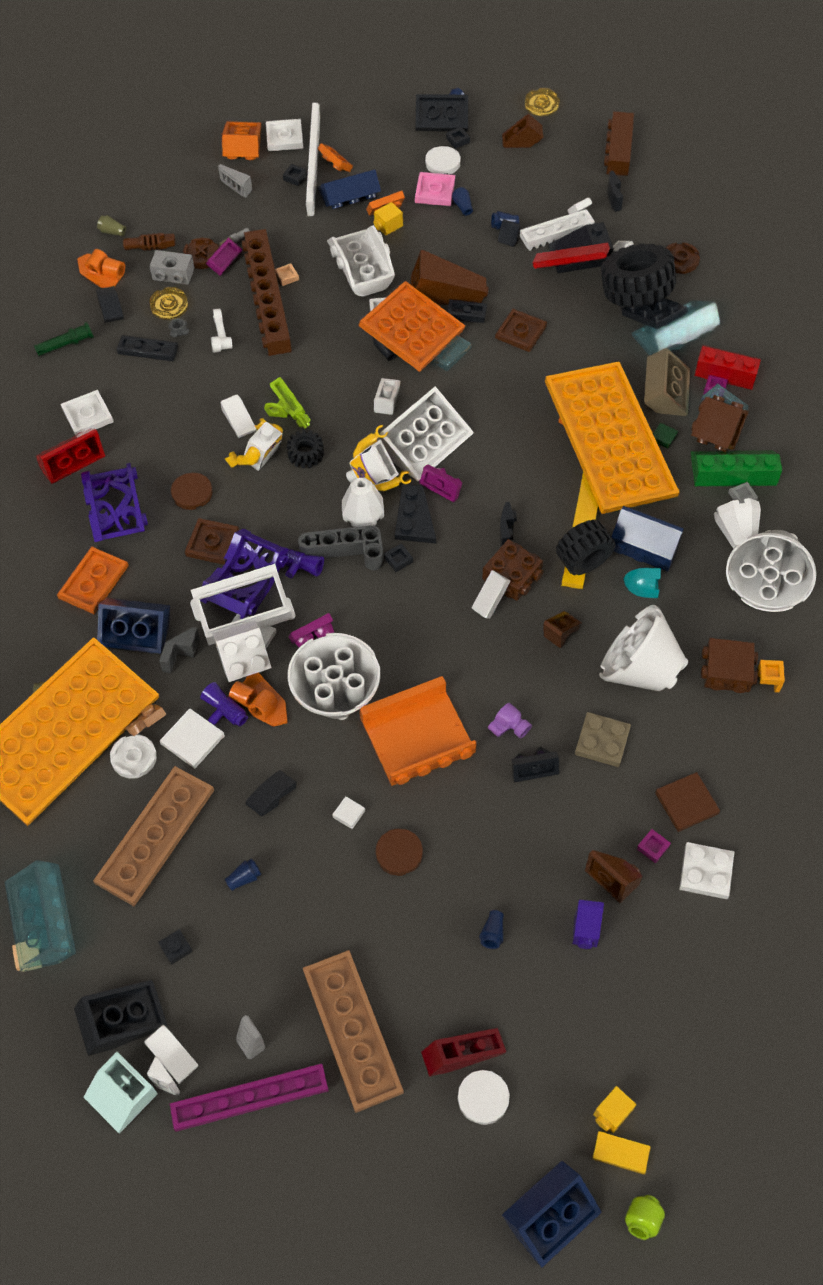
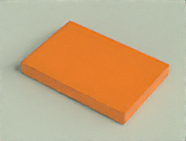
(92, 580)

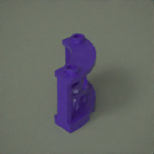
(102, 522)
(239, 550)

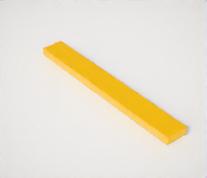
(585, 511)

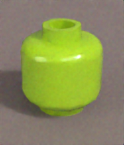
(644, 1217)

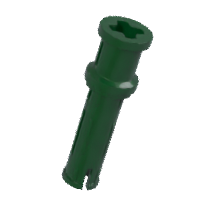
(72, 336)

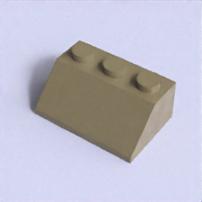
(667, 384)

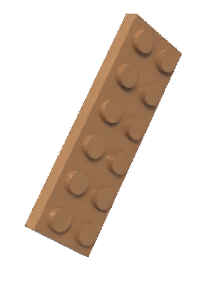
(154, 836)
(353, 1031)

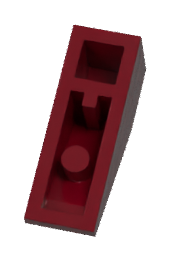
(462, 1051)

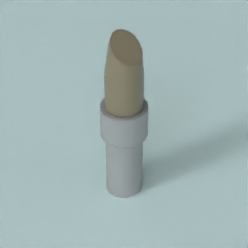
(236, 237)

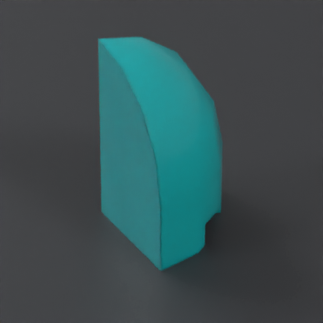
(643, 582)

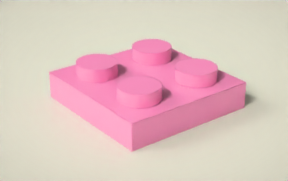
(435, 189)

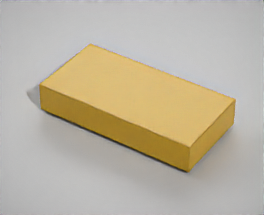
(621, 1152)

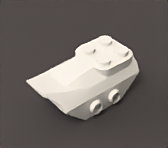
(364, 260)

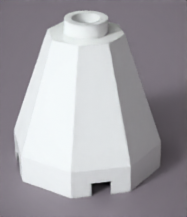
(362, 503)
(738, 520)

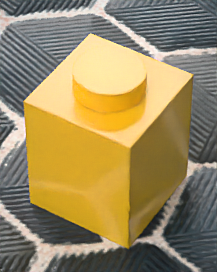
(388, 218)
(614, 1110)

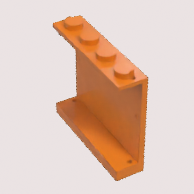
(416, 731)

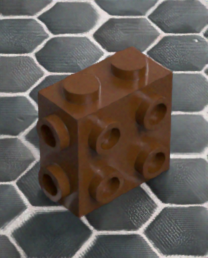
(719, 423)
(516, 565)
(729, 665)

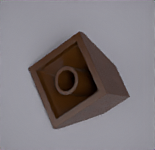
(613, 874)

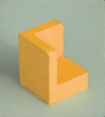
(771, 673)

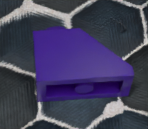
(587, 924)

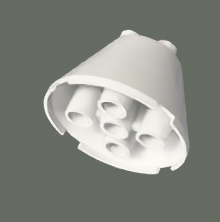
(771, 571)
(645, 654)
(334, 675)

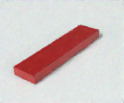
(571, 255)

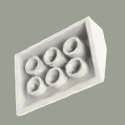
(425, 434)

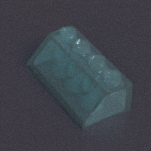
(700, 319)
(39, 916)

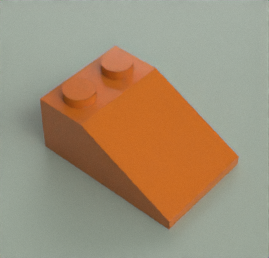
(241, 140)

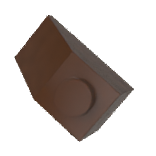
(523, 133)

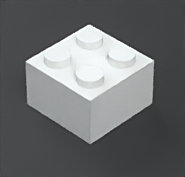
(242, 650)

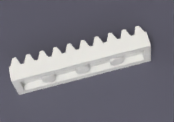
(554, 229)

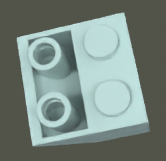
(119, 1092)

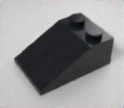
(584, 236)
(119, 1016)

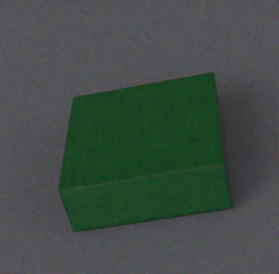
(665, 435)

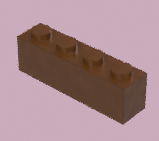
(620, 143)

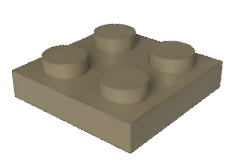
(602, 739)

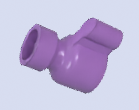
(509, 718)

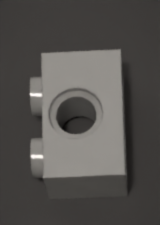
(172, 267)

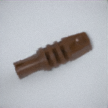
(150, 241)

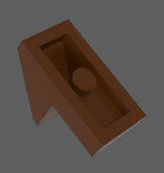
(559, 627)

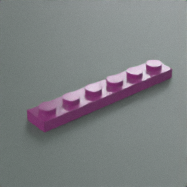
(248, 1097)

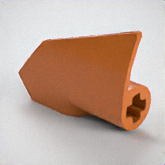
(101, 268)
(260, 699)

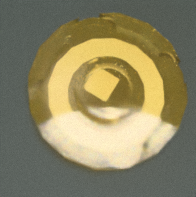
(542, 102)
(168, 303)

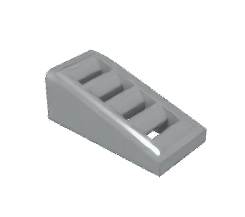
(236, 180)
(249, 1038)

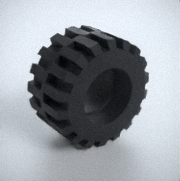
(585, 547)

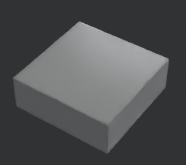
(742, 492)

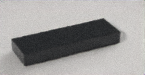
(147, 348)

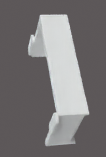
(263, 619)

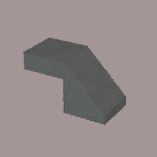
(183, 644)

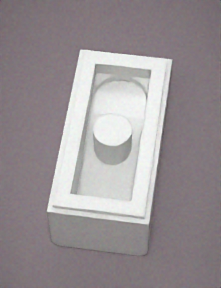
(386, 396)
(237, 416)
(171, 1054)

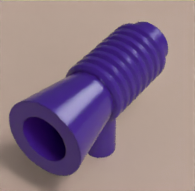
(309, 563)
(225, 706)

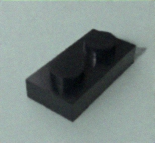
(467, 310)

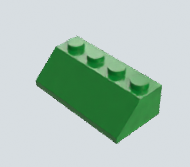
(736, 468)

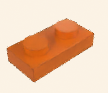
(331, 155)
(396, 199)

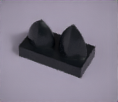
(536, 766)

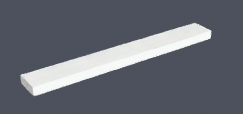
(313, 160)

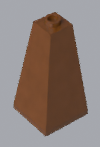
(446, 281)

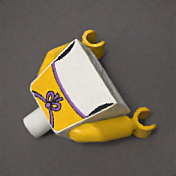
(259, 447)
(375, 464)

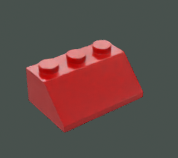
(736, 367)
(71, 455)

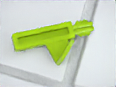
(287, 405)

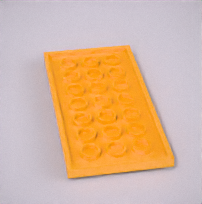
(611, 437)
(67, 727)

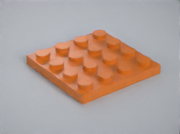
(411, 326)

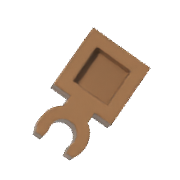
(148, 717)

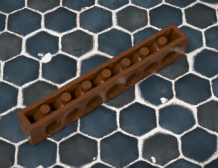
(267, 292)

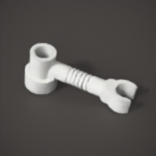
(221, 341)

